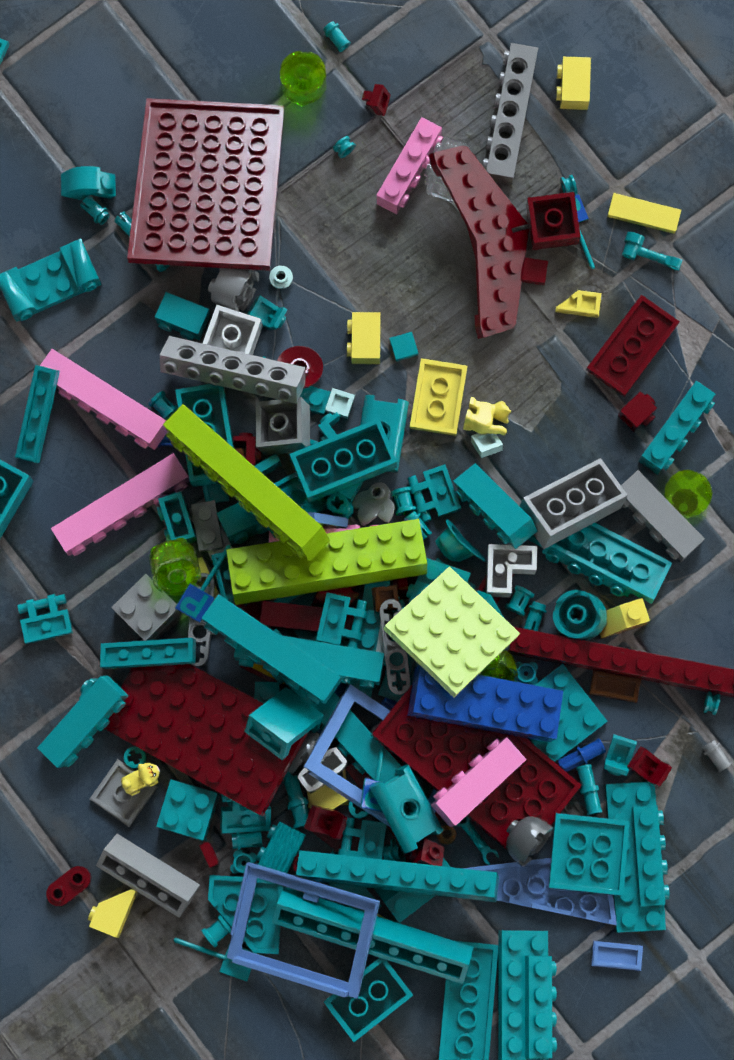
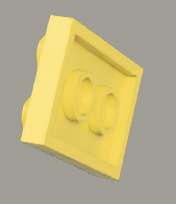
(438, 397)

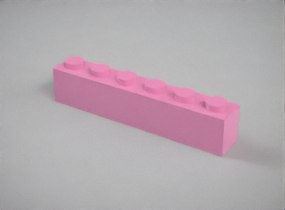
(106, 402)
(120, 505)

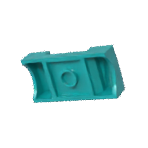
(49, 281)

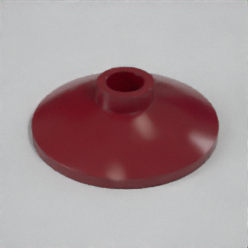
(306, 358)

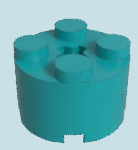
(567, 610)

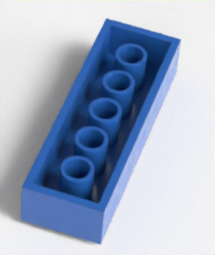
(489, 706)

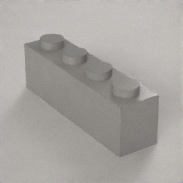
(660, 517)
(147, 875)

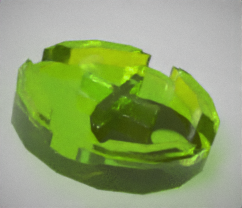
(688, 492)

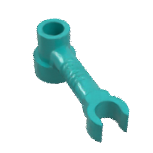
(634, 247)
(477, 839)

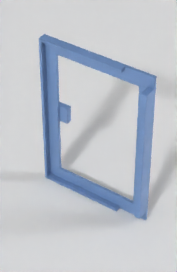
(327, 735)
(312, 892)

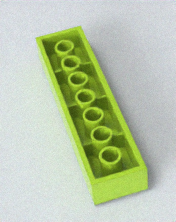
(245, 483)
(345, 561)

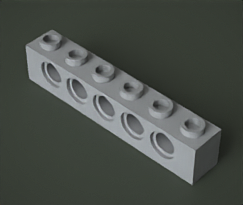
(518, 57)
(232, 369)

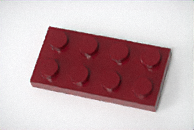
(632, 345)

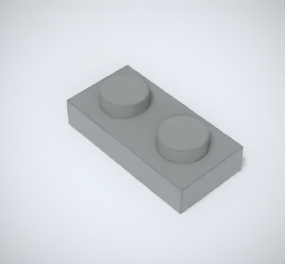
(207, 526)

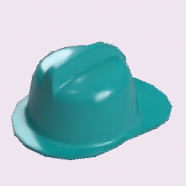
(455, 546)

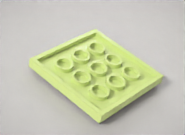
(451, 631)

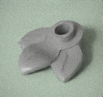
(373, 506)

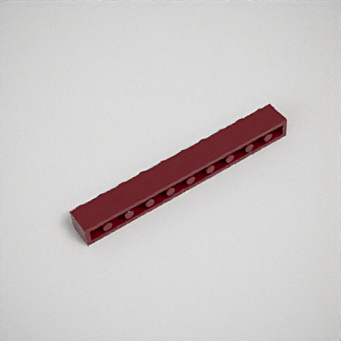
(623, 662)

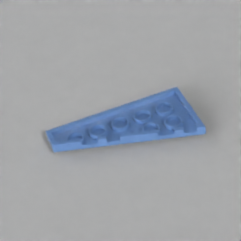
(530, 888)

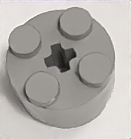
(233, 288)

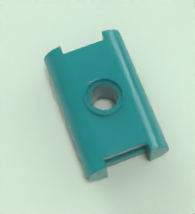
(392, 418)
(421, 818)

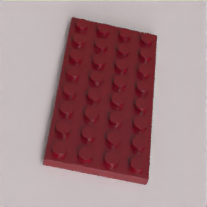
(200, 730)
(443, 749)

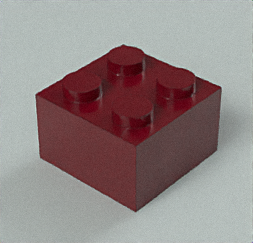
(553, 220)

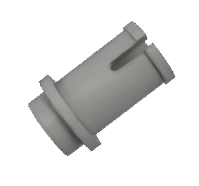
(716, 755)

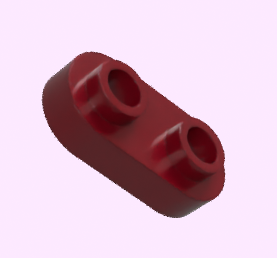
(69, 886)

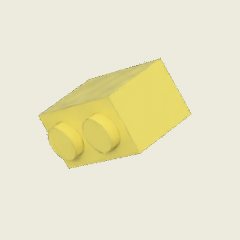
(574, 83)
(365, 338)

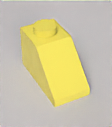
(625, 617)
(112, 913)

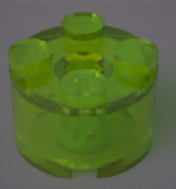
(313, 80)
(174, 566)

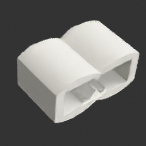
(333, 760)

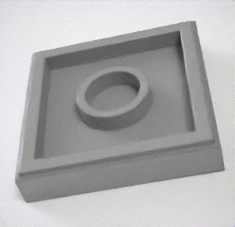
(115, 800)

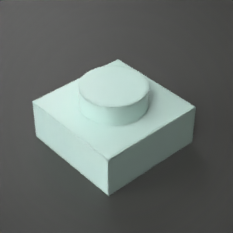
(340, 402)
(486, 444)

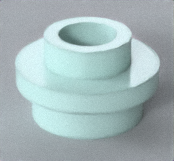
(281, 284)

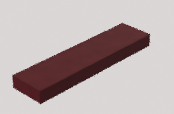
(294, 616)

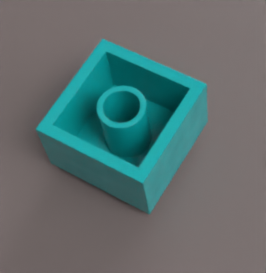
(188, 810)

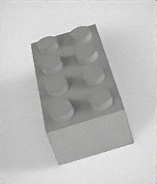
(573, 502)

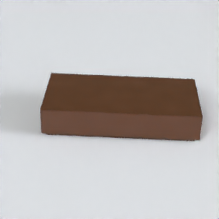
(615, 686)

